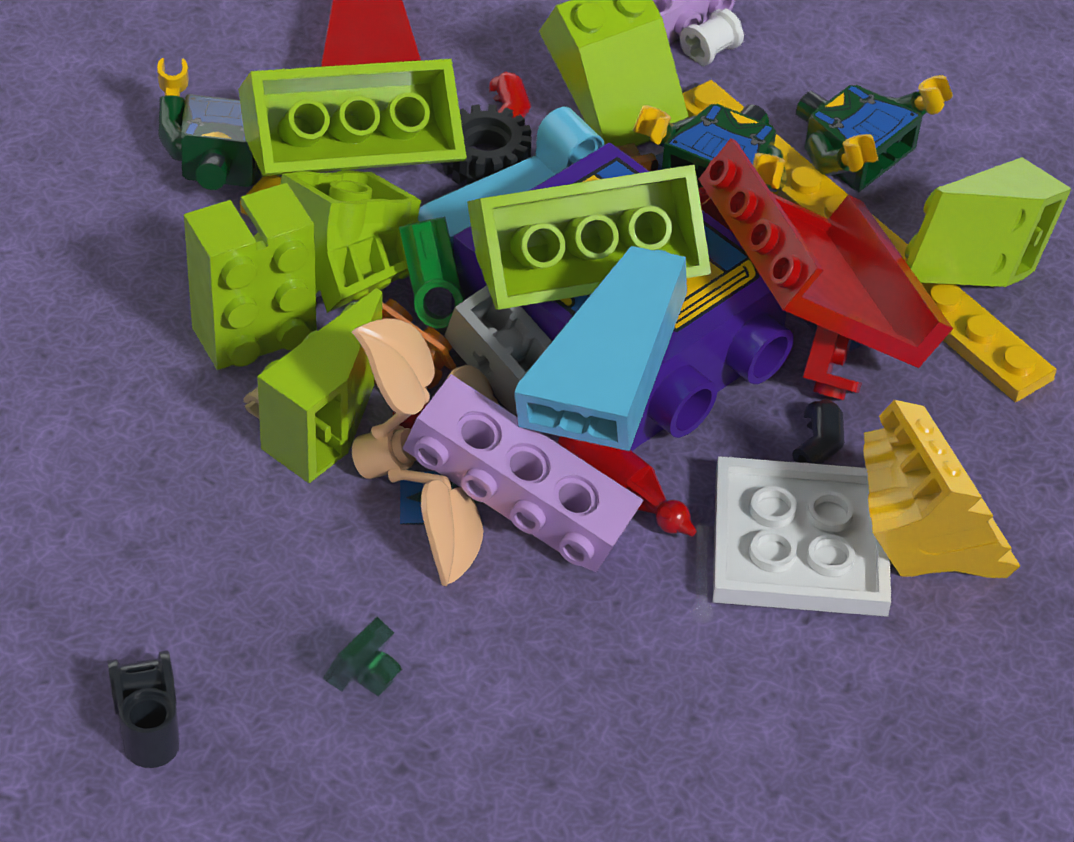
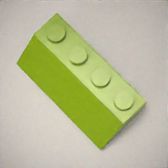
(352, 116)
(572, 235)

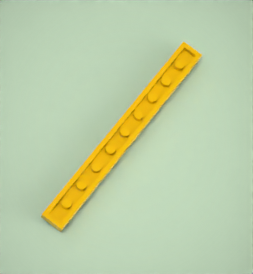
(975, 332)

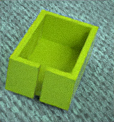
(250, 292)

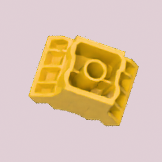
(926, 503)

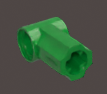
(431, 265)

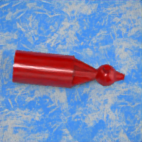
(639, 478)

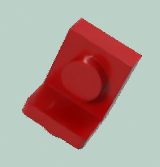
(827, 350)

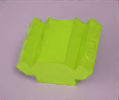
(354, 231)

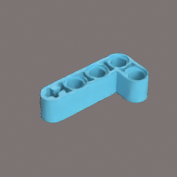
(560, 143)

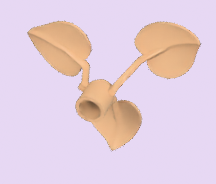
(402, 371)

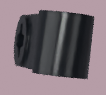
(146, 709)

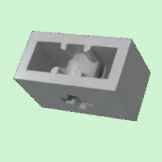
(496, 343)

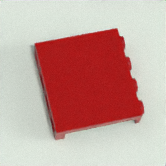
(829, 269)

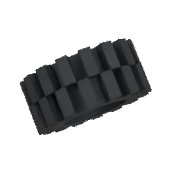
(494, 129)

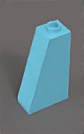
(608, 355)

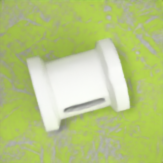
(711, 37)

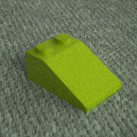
(614, 63)

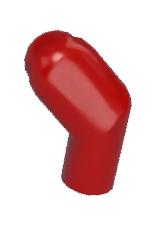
(511, 93)

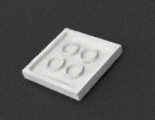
(797, 538)

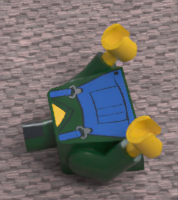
(866, 133)
(204, 134)
(703, 136)

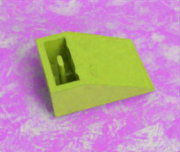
(987, 226)
(318, 393)

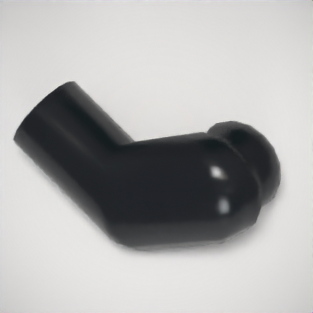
(827, 433)

